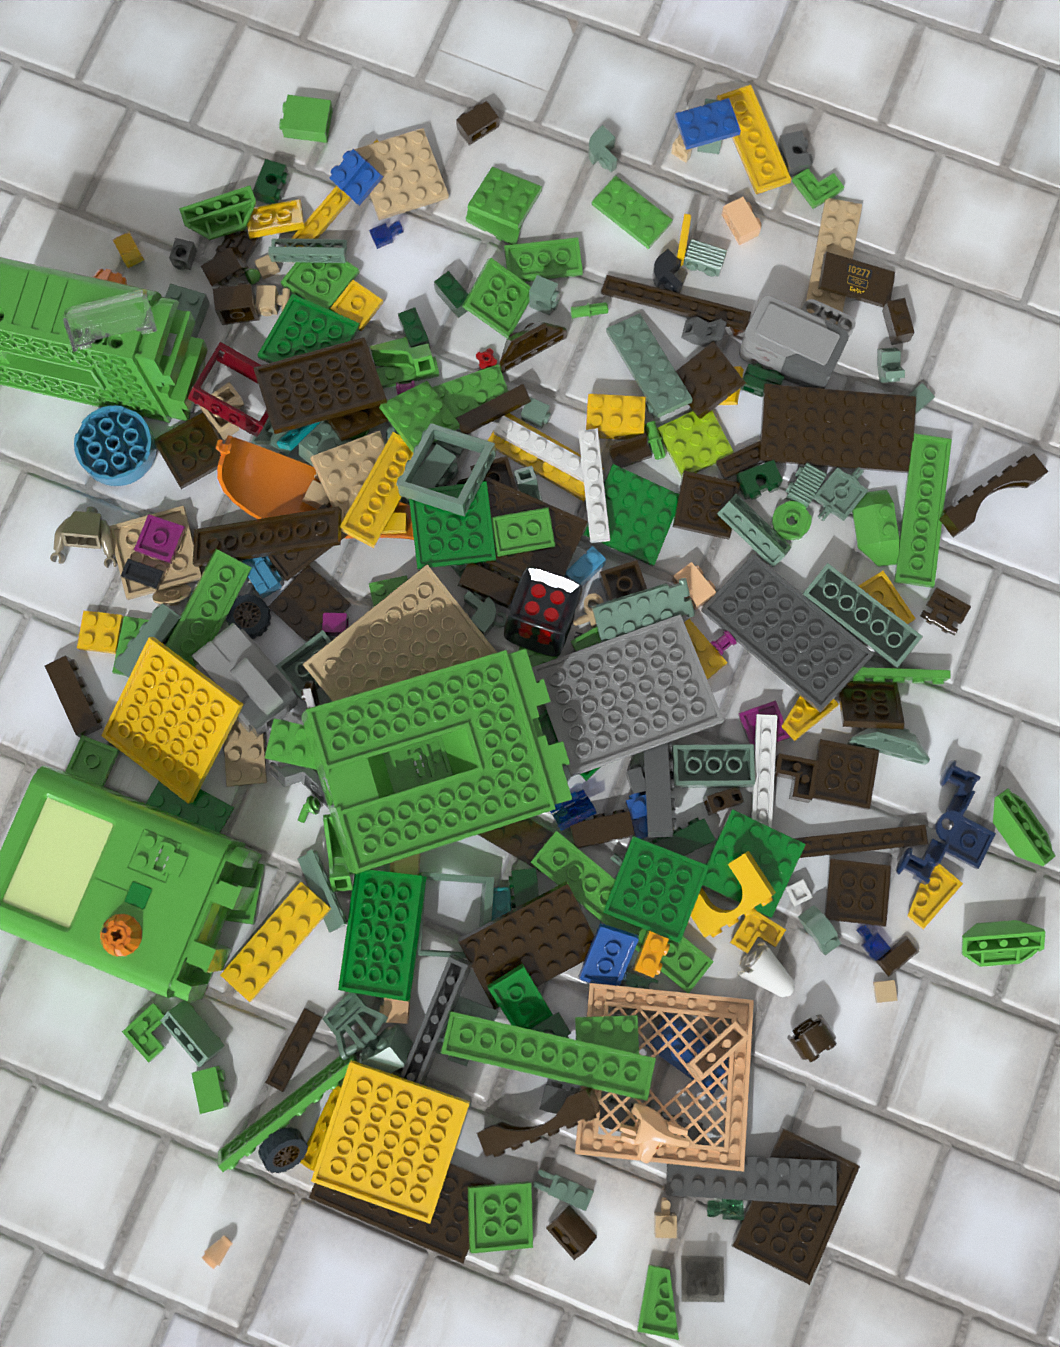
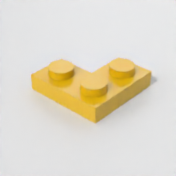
(756, 926)

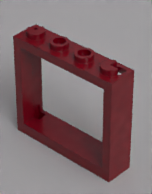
(240, 364)

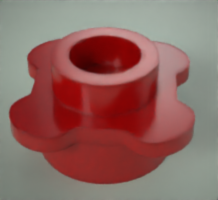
(483, 364)

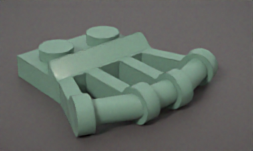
(344, 1016)

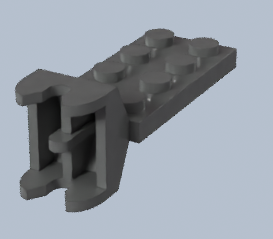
(293, 774)

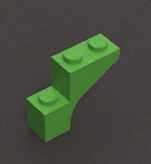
(400, 354)
(339, 874)

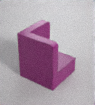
(335, 623)

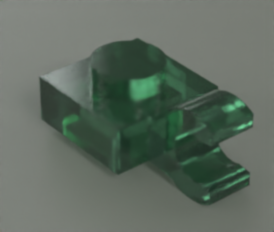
(634, 980)
(729, 1208)

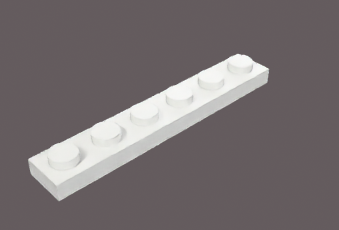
(540, 447)
(594, 486)
(764, 768)

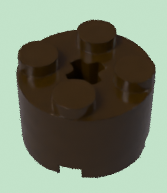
(812, 1038)

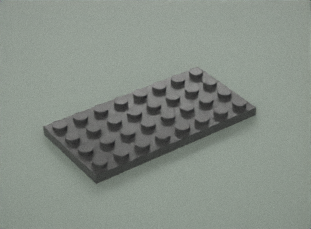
(787, 632)

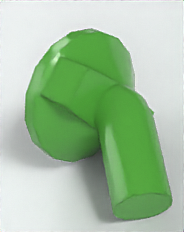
(312, 805)

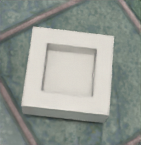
(798, 893)

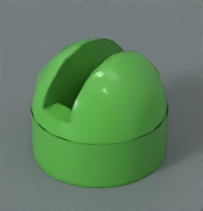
(252, 276)

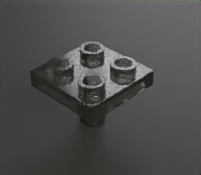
(702, 1279)

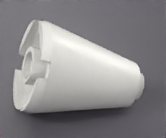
(766, 971)

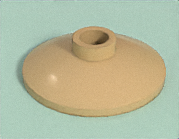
(172, 596)

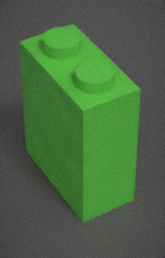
(306, 118)

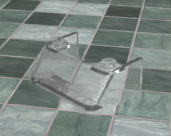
(108, 318)

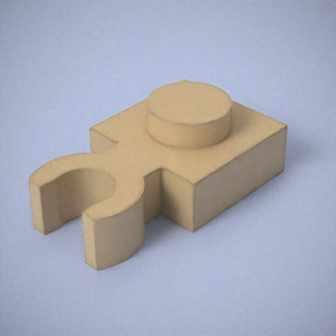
(679, 149)

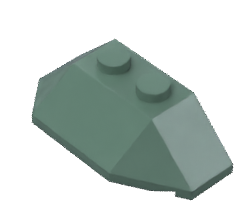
(892, 742)

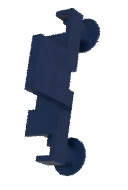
(965, 839)

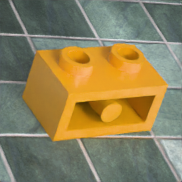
(650, 954)

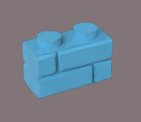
(586, 566)
(263, 577)

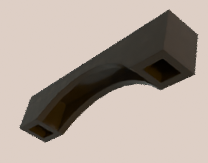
(1022, 475)
(502, 1136)

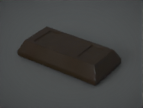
(897, 956)

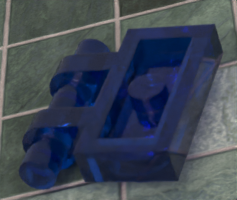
(575, 812)

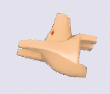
(651, 1132)

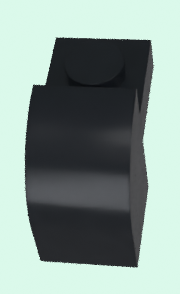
(664, 269)

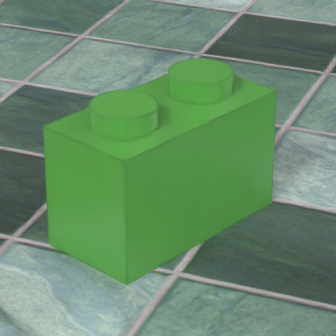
(210, 1089)

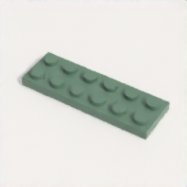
(649, 365)

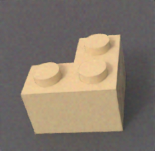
(229, 395)

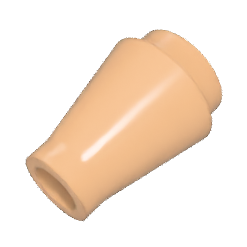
(216, 1253)

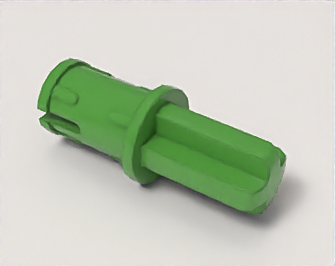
(589, 310)
(655, 440)

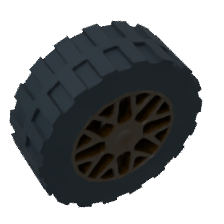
(250, 615)
(282, 1150)

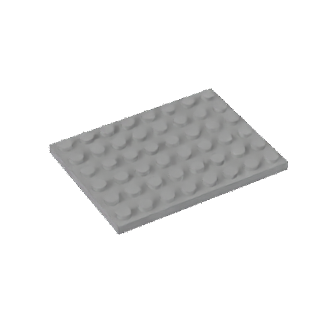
(628, 695)

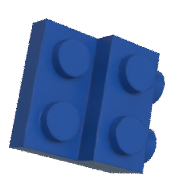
(355, 176)
(638, 812)

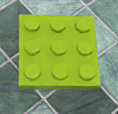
(694, 442)

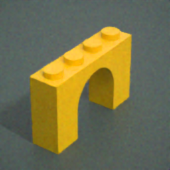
(755, 891)

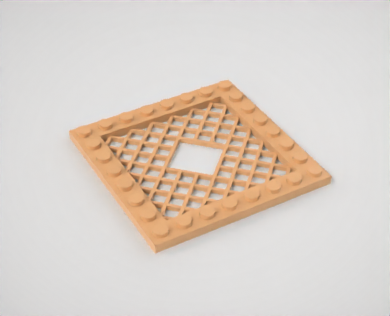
(732, 1153)

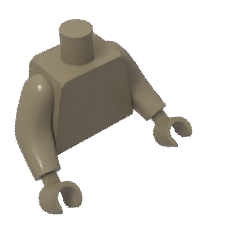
(84, 531)

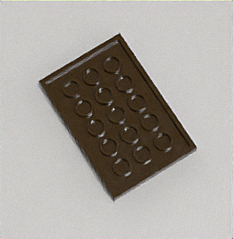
(319, 385)
(565, 526)
(541, 934)
(794, 1233)

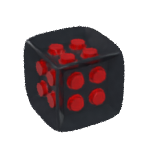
(542, 611)

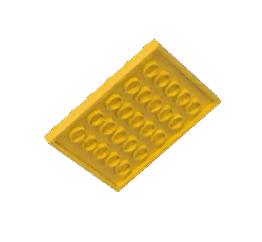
(171, 719)
(390, 1141)

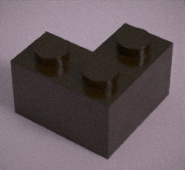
(801, 772)

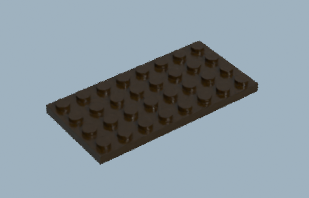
(837, 428)
(445, 1233)

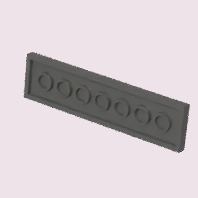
(762, 1180)

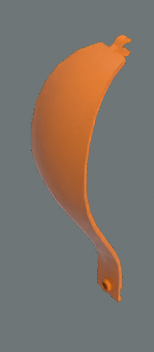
(272, 483)

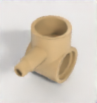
(589, 613)

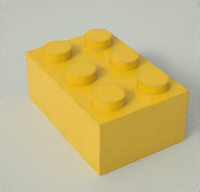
(616, 415)

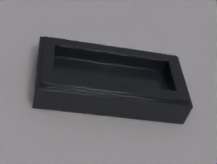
(142, 574)

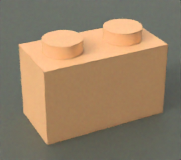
(741, 220)
(699, 588)

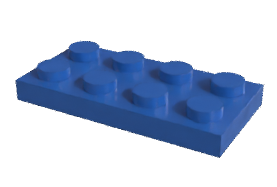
(678, 1045)

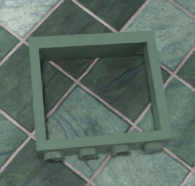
(455, 505)
(485, 908)

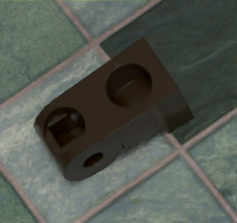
(723, 800)

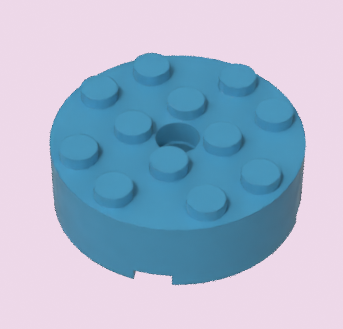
(126, 461)

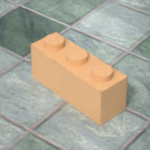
(717, 1051)

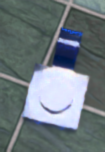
(383, 235)
(873, 944)

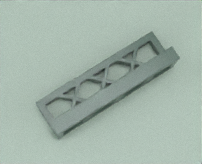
(308, 253)
(754, 530)
(320, 885)

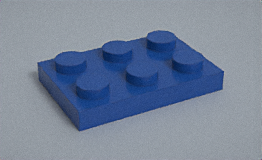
(707, 124)
(608, 956)

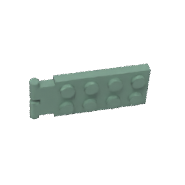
(642, 609)

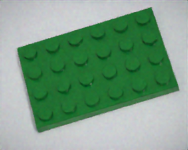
(382, 934)

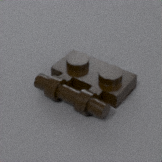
(243, 242)
(948, 606)

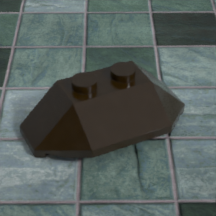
(530, 342)

